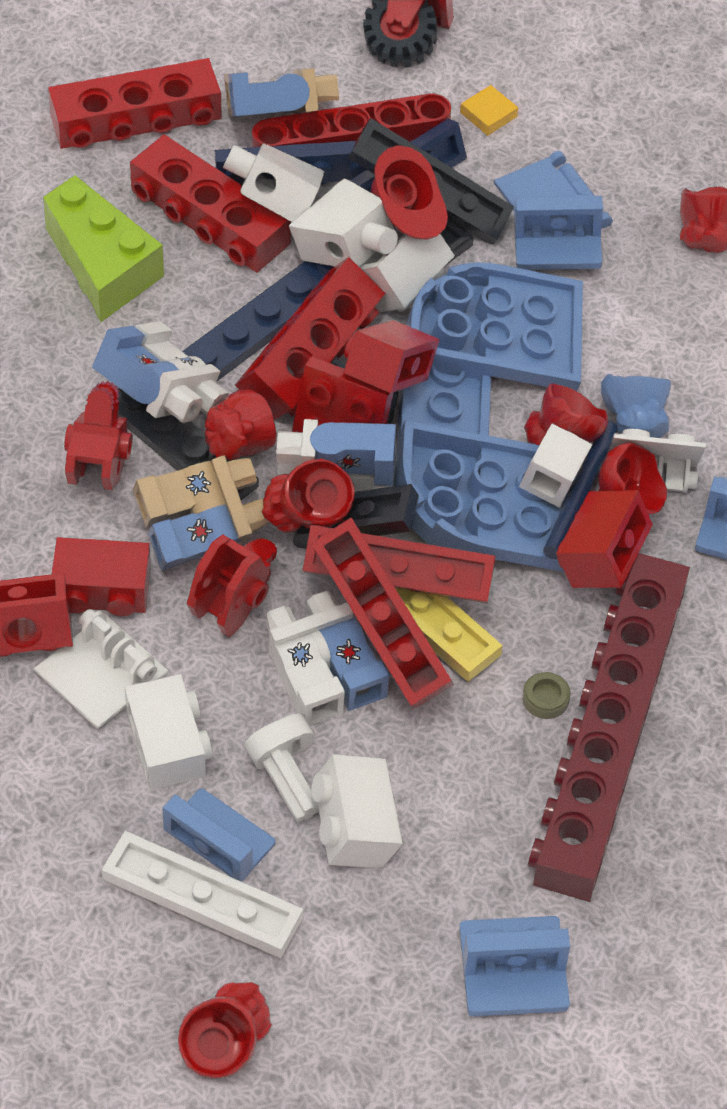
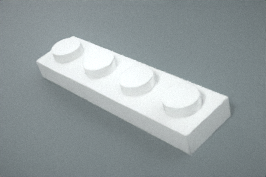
(202, 894)

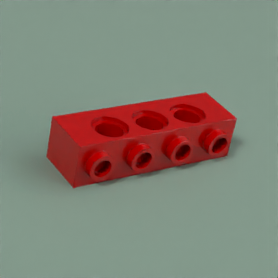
(135, 103)
(208, 203)
(342, 289)
(46, 613)
(382, 613)

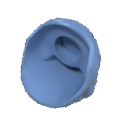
(637, 402)

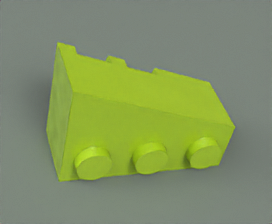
(101, 246)

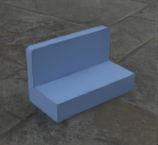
(217, 833)

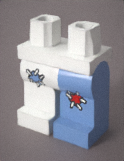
(158, 372)
(358, 448)
(324, 659)

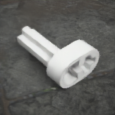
(273, 750)

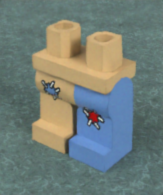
(280, 93)
(213, 505)

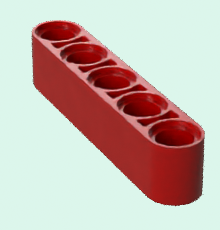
(404, 116)

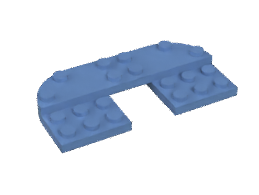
(468, 482)

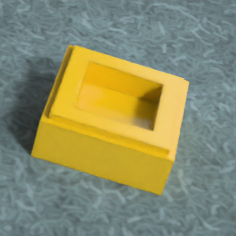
(489, 110)

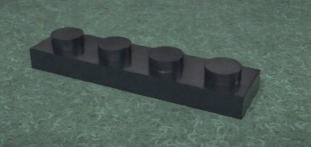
(465, 200)
(171, 439)

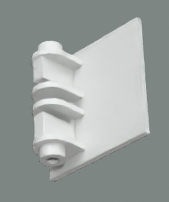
(676, 452)
(99, 668)

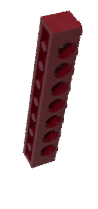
(575, 868)

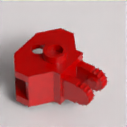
(98, 438)
(231, 581)

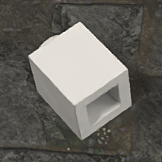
(555, 465)

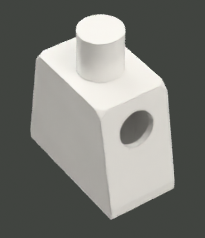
(293, 185)
(344, 225)

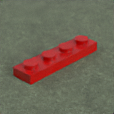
(420, 566)

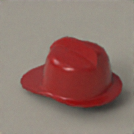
(409, 192)

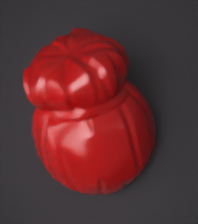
(704, 219)
(568, 411)
(240, 426)
(634, 468)
(309, 495)
(223, 1031)

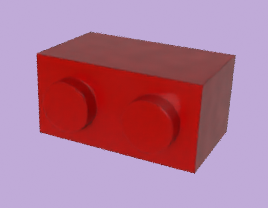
(390, 355)
(604, 539)
(104, 574)

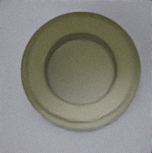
(546, 695)

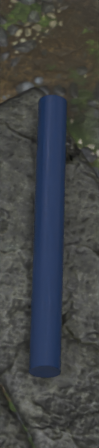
(580, 489)

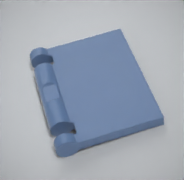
(546, 181)

